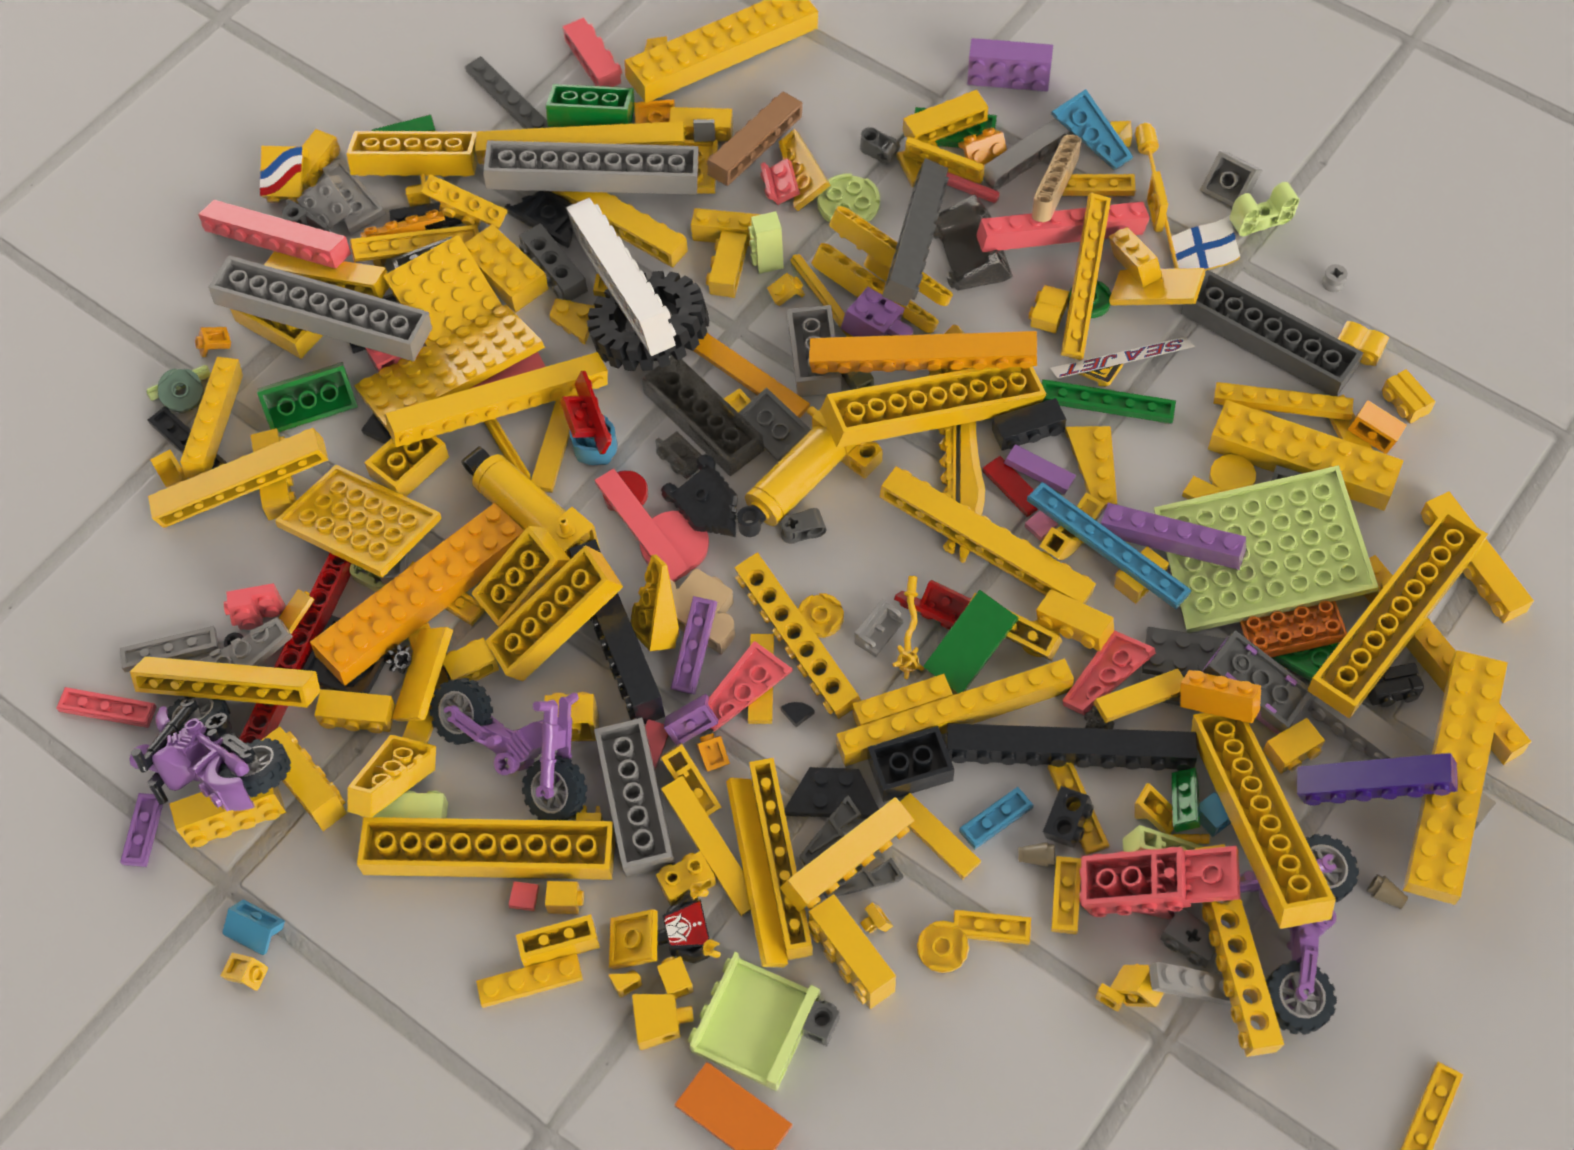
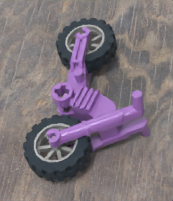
(544, 777)
(1304, 945)

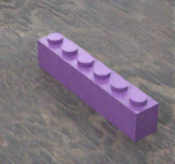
(1175, 536)

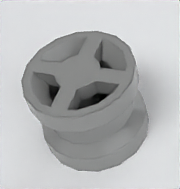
(1330, 282)

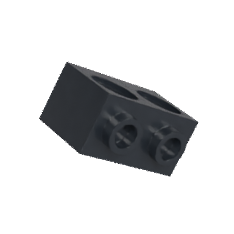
(1062, 816)

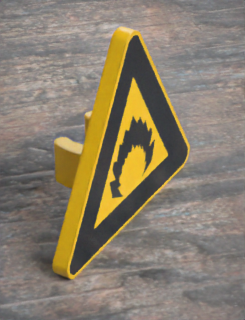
(1104, 375)

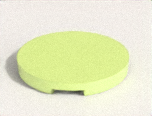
(852, 193)

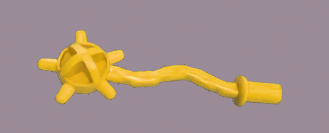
(907, 659)

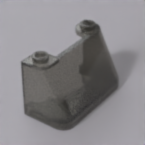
(968, 264)

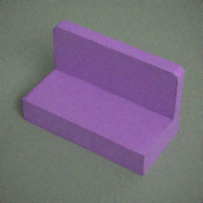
(690, 720)

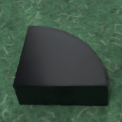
(797, 712)

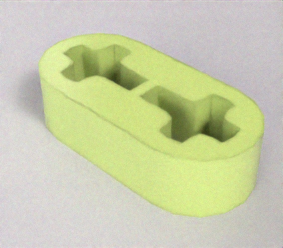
(366, 579)

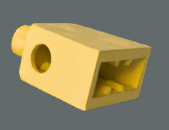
(658, 1018)

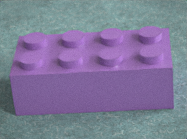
(1009, 64)

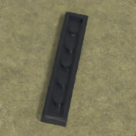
(175, 431)

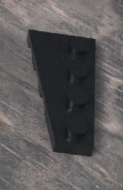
(420, 210)

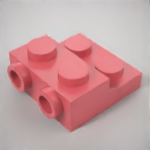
(252, 604)

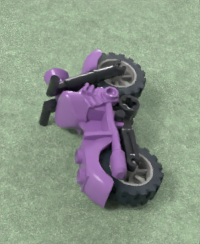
(199, 747)

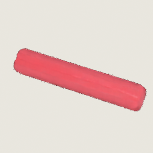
(972, 188)

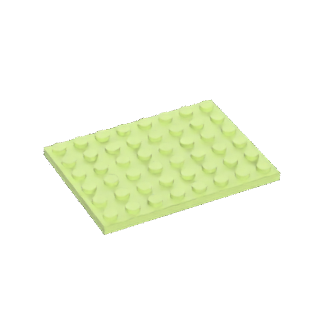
(1297, 553)

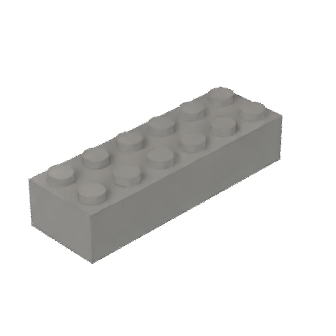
(634, 797)

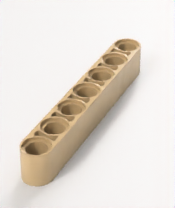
(1056, 178)

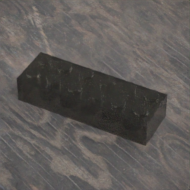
(703, 415)

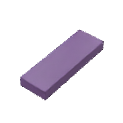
(1040, 469)
(141, 831)

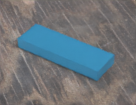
(996, 818)

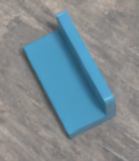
(251, 926)

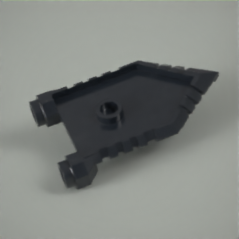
(705, 500)

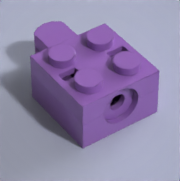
(874, 316)

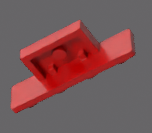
(585, 415)
(938, 603)

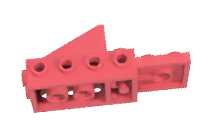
(1158, 880)

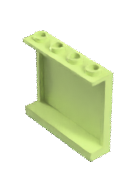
(753, 1022)

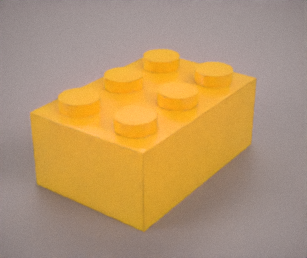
(407, 465)

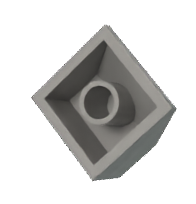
(1230, 178)

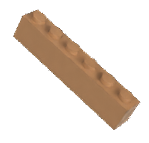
(754, 138)

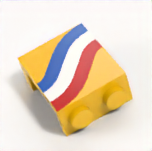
(282, 172)

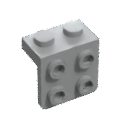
(326, 201)

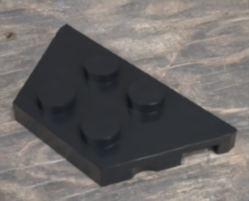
(548, 210)
(826, 788)

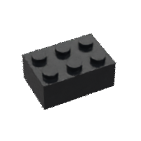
(910, 763)

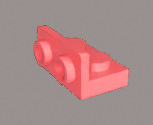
(779, 181)

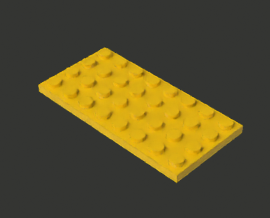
(451, 363)

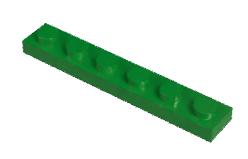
(1110, 401)

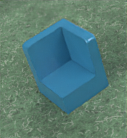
(1213, 815)

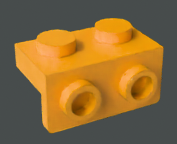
(984, 146)

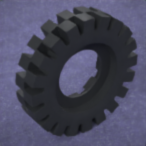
(625, 348)

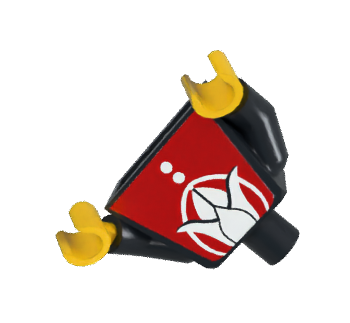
(687, 928)

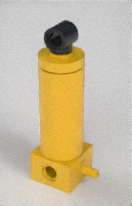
(792, 477)
(524, 501)

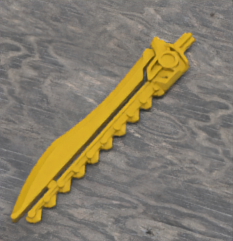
(971, 480)

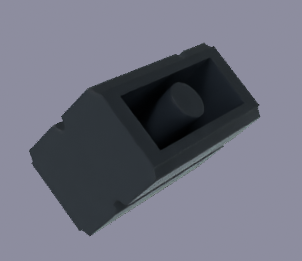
(1397, 684)

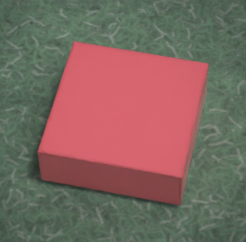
(524, 896)

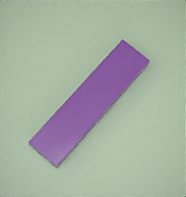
(694, 645)

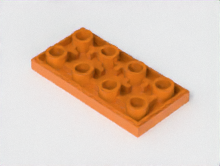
(1296, 629)
(732, 1112)

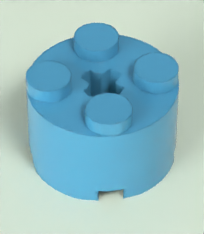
(587, 451)

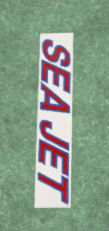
(1122, 357)

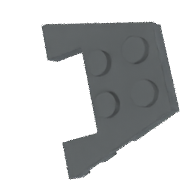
(830, 834)

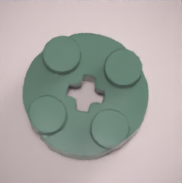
(180, 377)

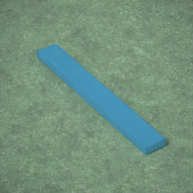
(1109, 545)

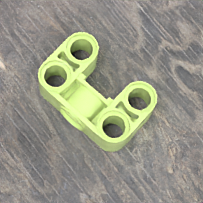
(1253, 217)

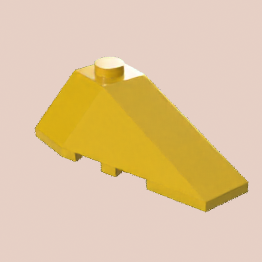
(655, 614)

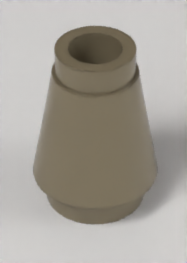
(1037, 854)
(1386, 891)

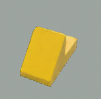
(1155, 808)

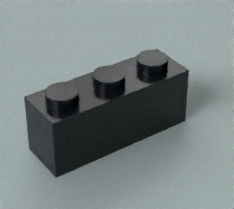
(1029, 424)

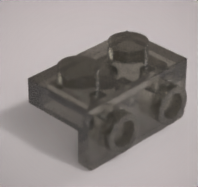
(679, 454)

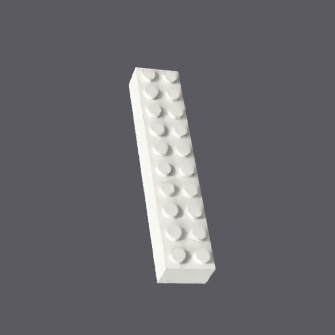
(622, 276)

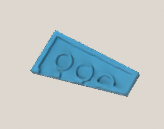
(1088, 122)

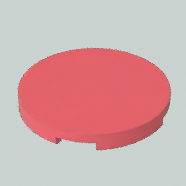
(689, 544)

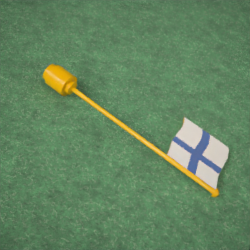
(1200, 246)

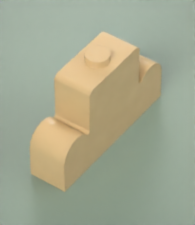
(712, 588)

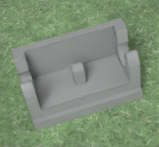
(878, 628)

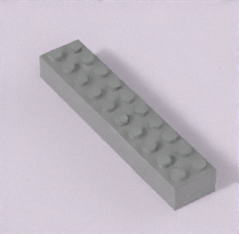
(591, 167)
(321, 308)

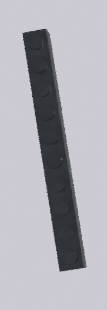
(1071, 745)

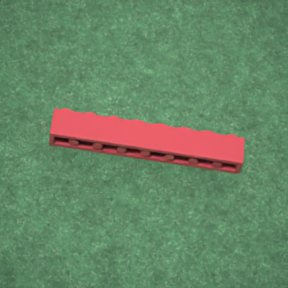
(1063, 227)
(275, 234)

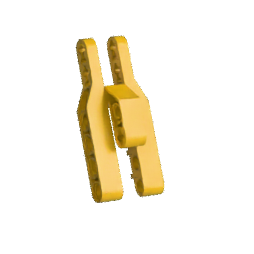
(878, 261)

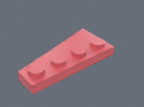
(1107, 670)
(747, 681)

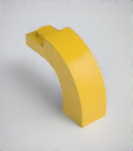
(1060, 541)

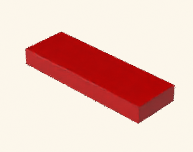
(1010, 484)

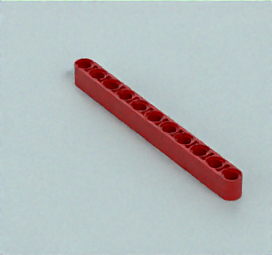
(303, 632)

